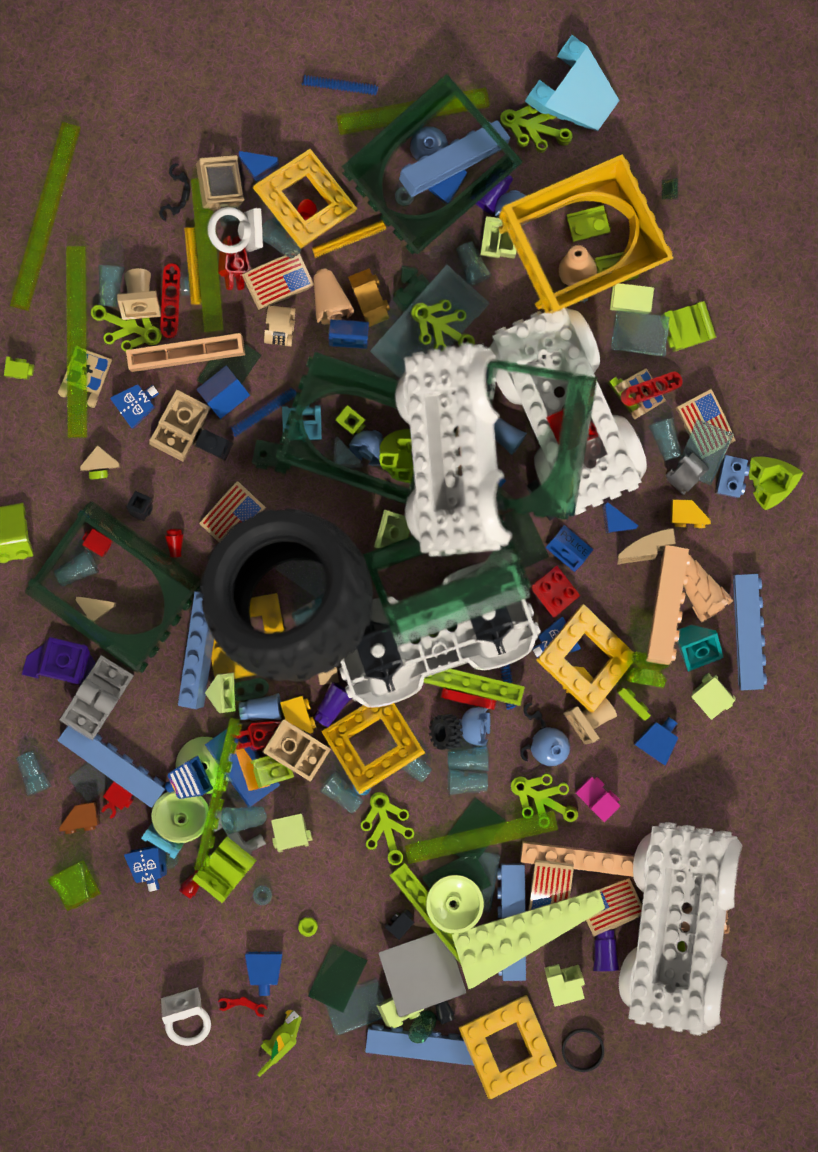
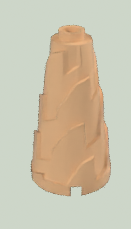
(704, 592)

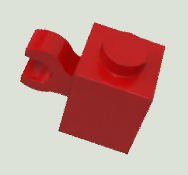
(97, 542)
(118, 798)

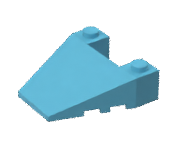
(582, 95)

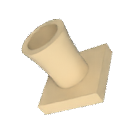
(138, 301)
(586, 722)

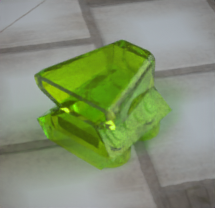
(646, 672)
(74, 885)

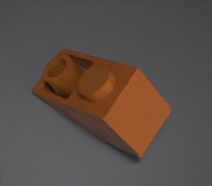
(81, 816)

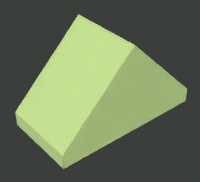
(222, 693)

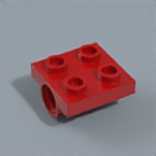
(555, 591)

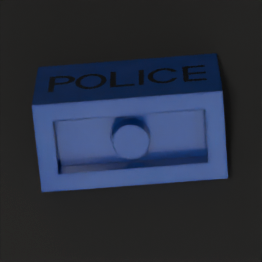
(569, 548)

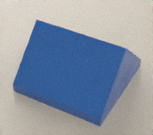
(258, 165)
(348, 334)
(223, 392)
(615, 520)

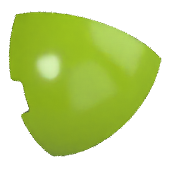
(396, 455)
(772, 480)

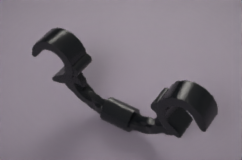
(185, 194)
(538, 716)

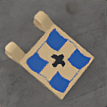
(96, 373)
(645, 406)

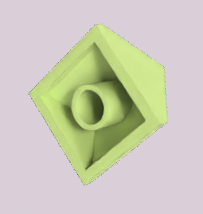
(392, 529)

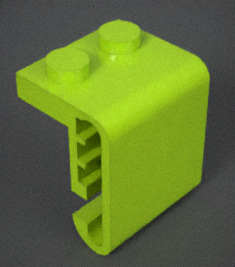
(689, 326)
(14, 533)
(225, 870)

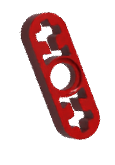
(468, 698)

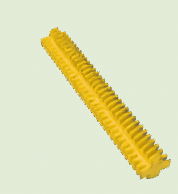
(349, 238)
(191, 259)

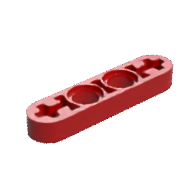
(167, 301)
(651, 387)

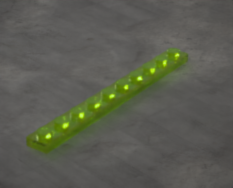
(45, 216)
(76, 342)

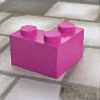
(598, 799)

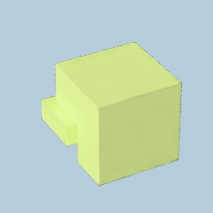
(494, 243)
(712, 696)
(290, 832)
(565, 984)

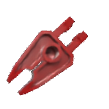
(233, 265)
(258, 735)

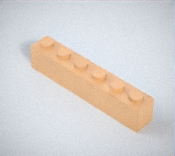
(185, 352)
(667, 605)
(581, 858)

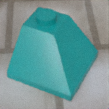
(698, 646)

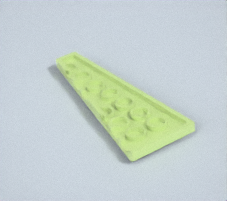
(502, 942)

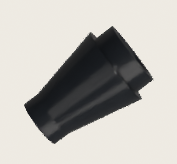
(444, 1012)

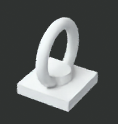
(248, 230)
(181, 1007)

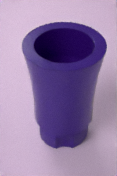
(489, 201)
(332, 704)
(605, 952)

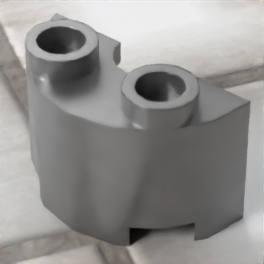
(687, 474)

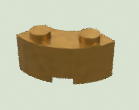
(369, 297)

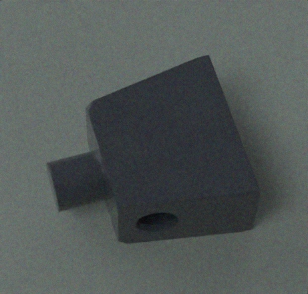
(213, 444)

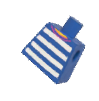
(189, 780)

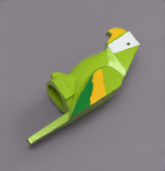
(282, 1039)

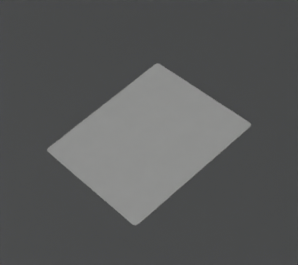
(421, 974)

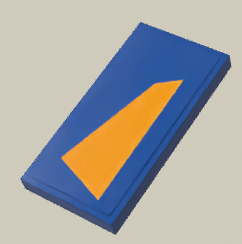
(242, 771)

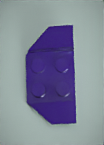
(60, 661)

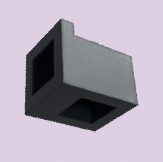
(142, 508)
(400, 923)

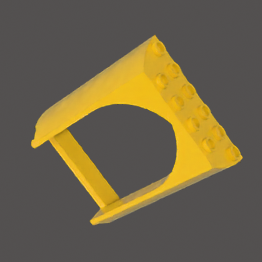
(605, 183)

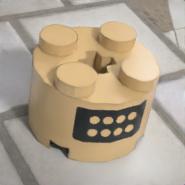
(279, 326)

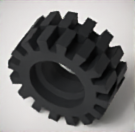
(452, 736)

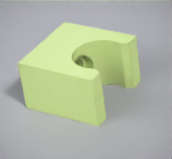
(631, 298)

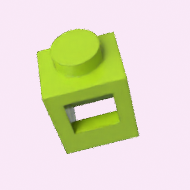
(18, 368)
(349, 413)

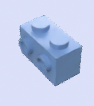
(732, 476)

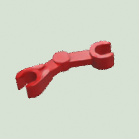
(244, 1002)

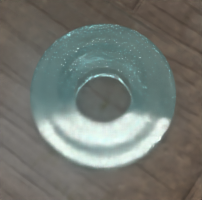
(399, 200)
(258, 900)

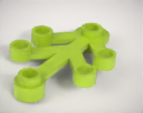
(533, 127)
(439, 323)
(129, 327)
(542, 797)
(385, 825)

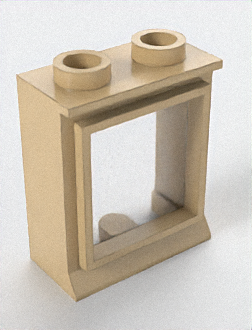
(219, 182)

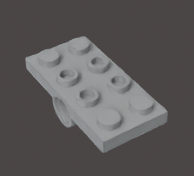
(96, 698)

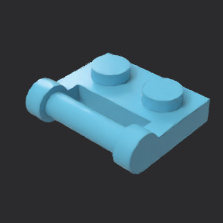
(312, 427)
(168, 846)

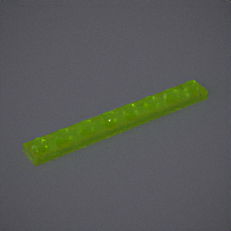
(383, 116)
(207, 265)
(220, 786)
(481, 837)

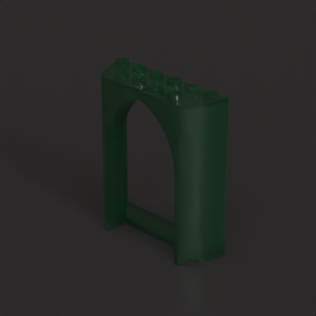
(370, 164)
(332, 377)
(561, 488)
(175, 580)
(486, 589)

